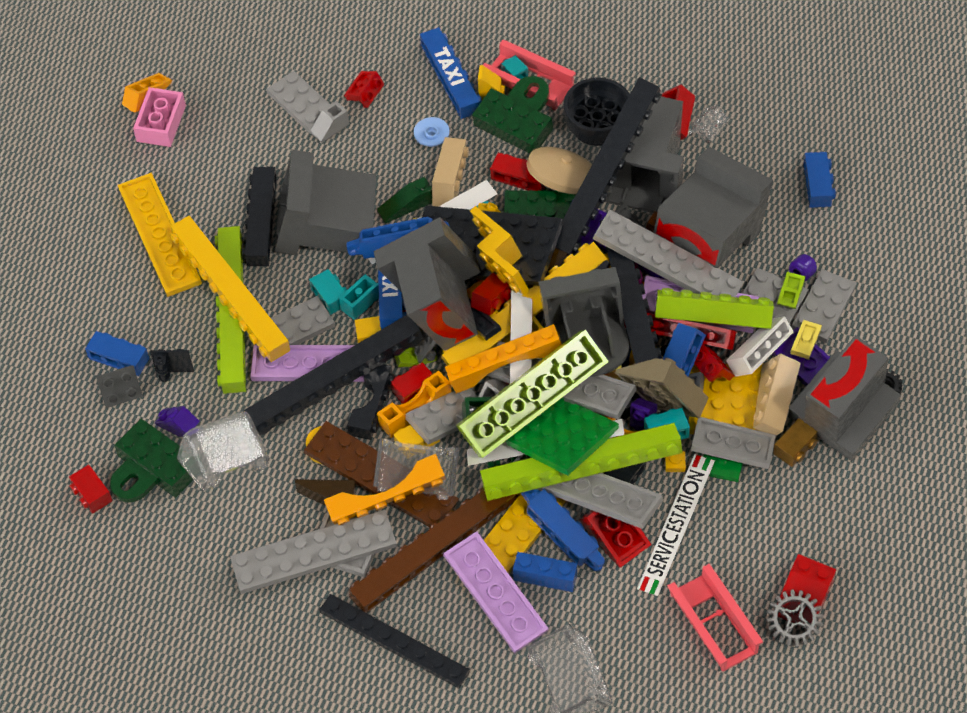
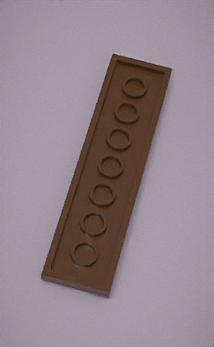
(358, 462)

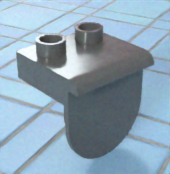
(591, 304)

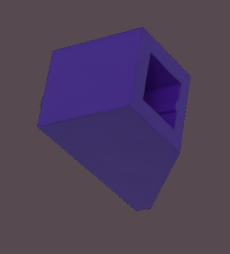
(639, 410)
(176, 420)

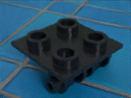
(171, 361)

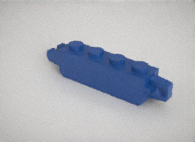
(377, 237)
(563, 529)

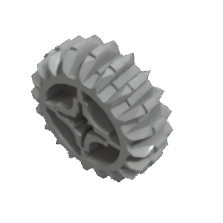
(804, 602)

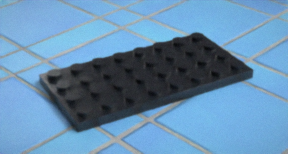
(533, 235)

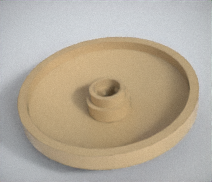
(558, 168)

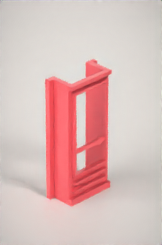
(561, 77)
(703, 589)

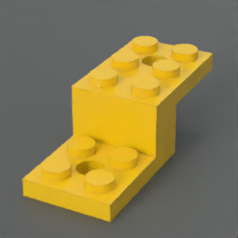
(499, 251)

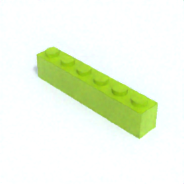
(714, 308)

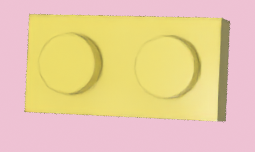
(806, 339)

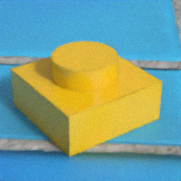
(675, 463)

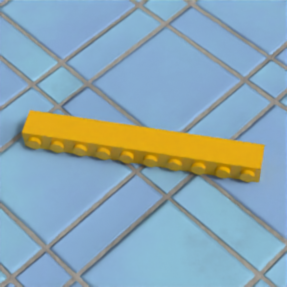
(584, 261)
(230, 289)

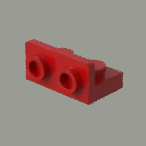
(365, 88)
(711, 365)

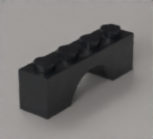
(364, 420)

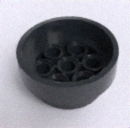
(593, 108)

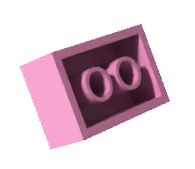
(159, 117)

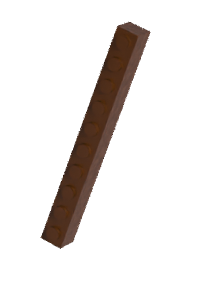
(426, 549)

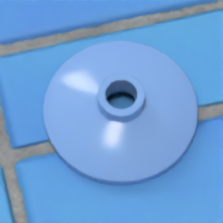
(431, 131)

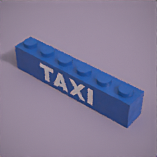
(450, 72)
(390, 302)

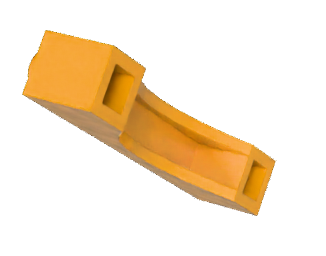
(471, 370)
(346, 506)

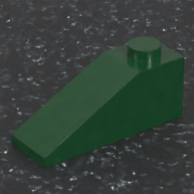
(408, 199)

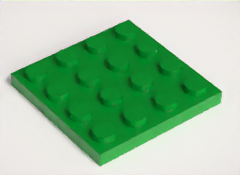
(563, 436)

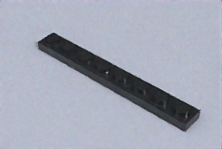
(395, 641)

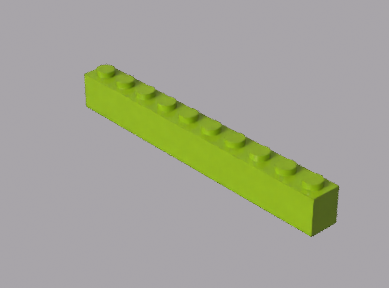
(231, 336)
(612, 455)

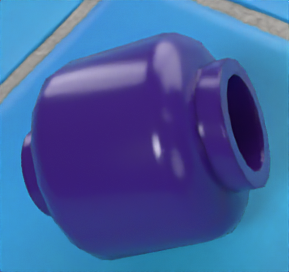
(804, 266)

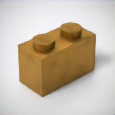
(795, 443)

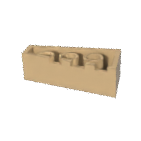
(449, 170)
(775, 393)

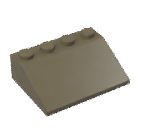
(665, 385)

